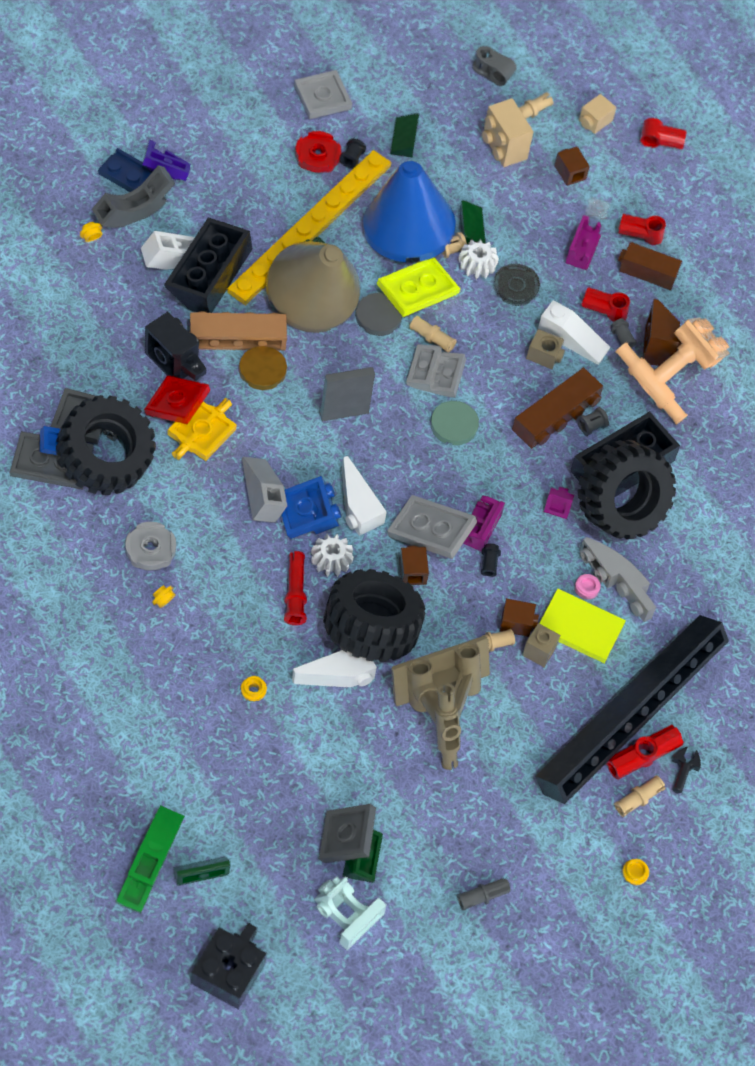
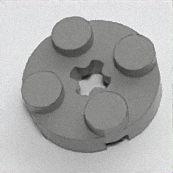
(150, 559)

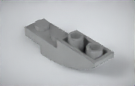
(615, 569)

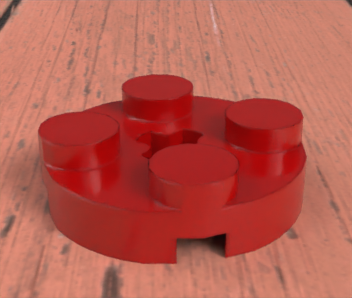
(318, 162)

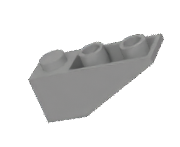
(264, 490)

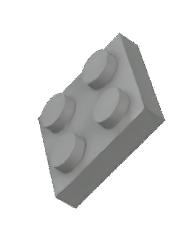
(323, 94)

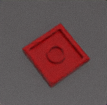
(177, 399)

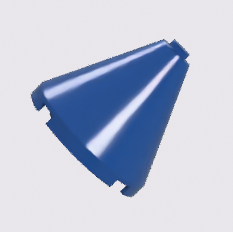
(409, 217)

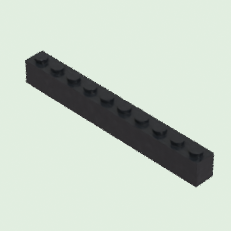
(631, 709)

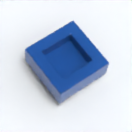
(48, 440)

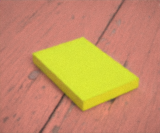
(418, 286)
(582, 625)

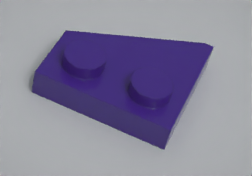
(175, 166)

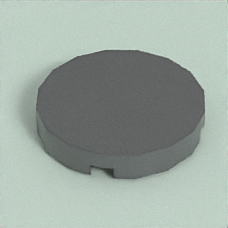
(377, 315)

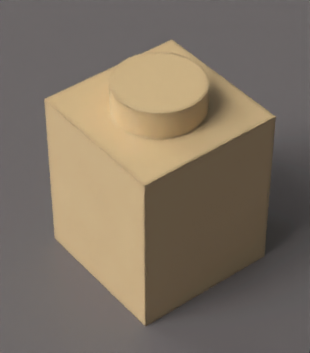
(597, 114)

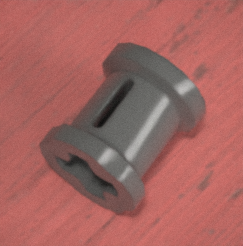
(593, 421)

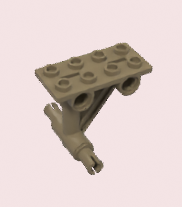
(450, 670)

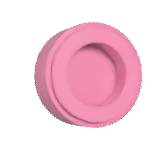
(587, 586)

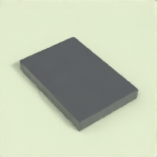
(347, 394)
(38, 466)

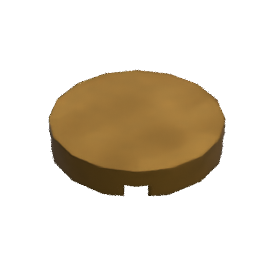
(263, 367)

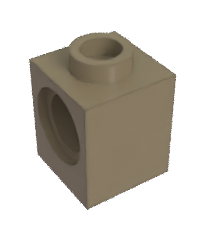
(545, 341)
(541, 645)

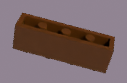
(558, 408)

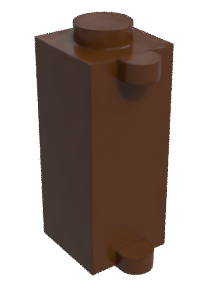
(649, 265)

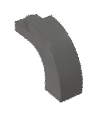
(134, 206)

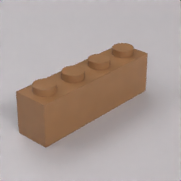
(239, 330)

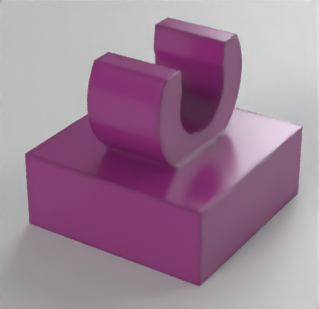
(559, 502)

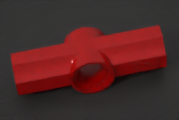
(656, 744)

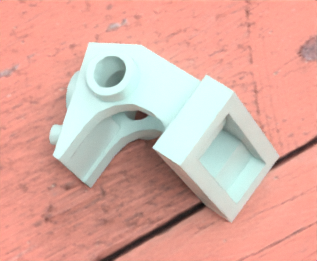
(336, 892)

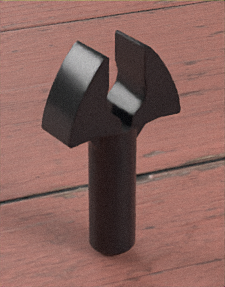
(684, 768)

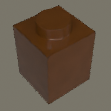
(572, 166)
(414, 565)
(519, 617)

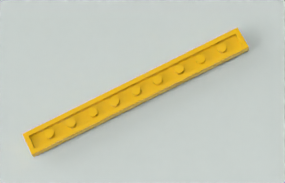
(312, 223)

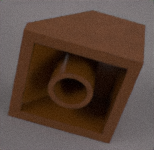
(659, 334)

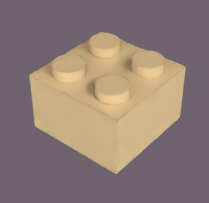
(507, 132)

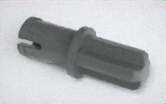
(483, 893)

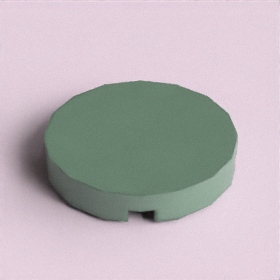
(454, 422)

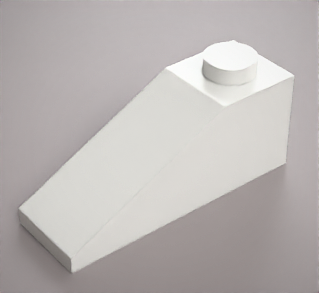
(165, 249)
(576, 333)
(361, 505)
(336, 670)

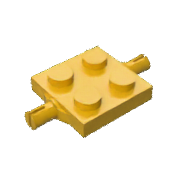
(204, 432)

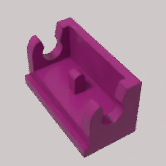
(584, 244)
(487, 519)

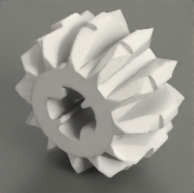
(478, 259)
(332, 555)

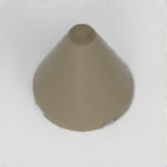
(313, 286)

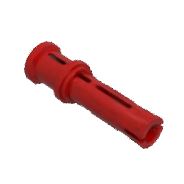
(296, 597)

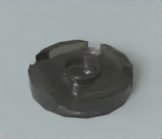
(516, 284)

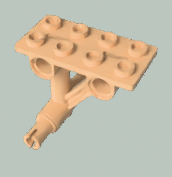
(697, 344)

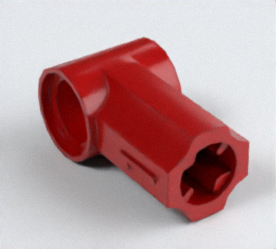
(657, 134)
(649, 229)
(613, 305)

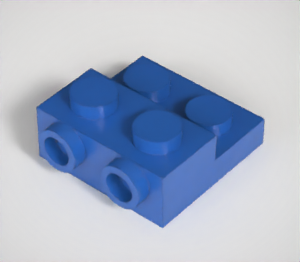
(310, 508)

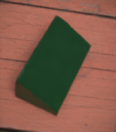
(404, 135)
(472, 222)
(365, 868)
(202, 870)

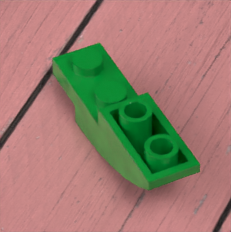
(150, 859)

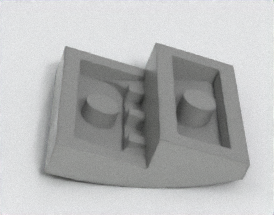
(436, 370)

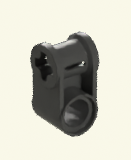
(495, 66)

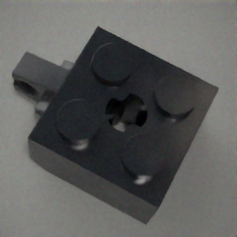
(173, 348)
(231, 951)

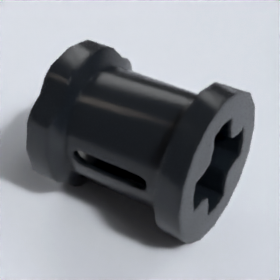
(354, 150)

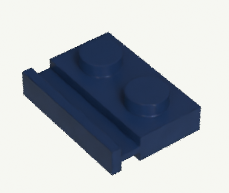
(124, 170)

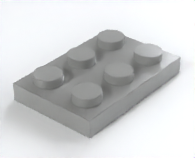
(432, 526)

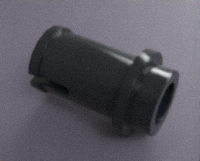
(490, 559)

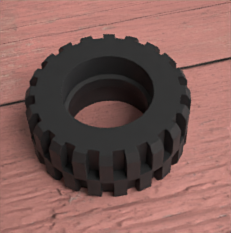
(121, 420)
(650, 500)
(374, 615)

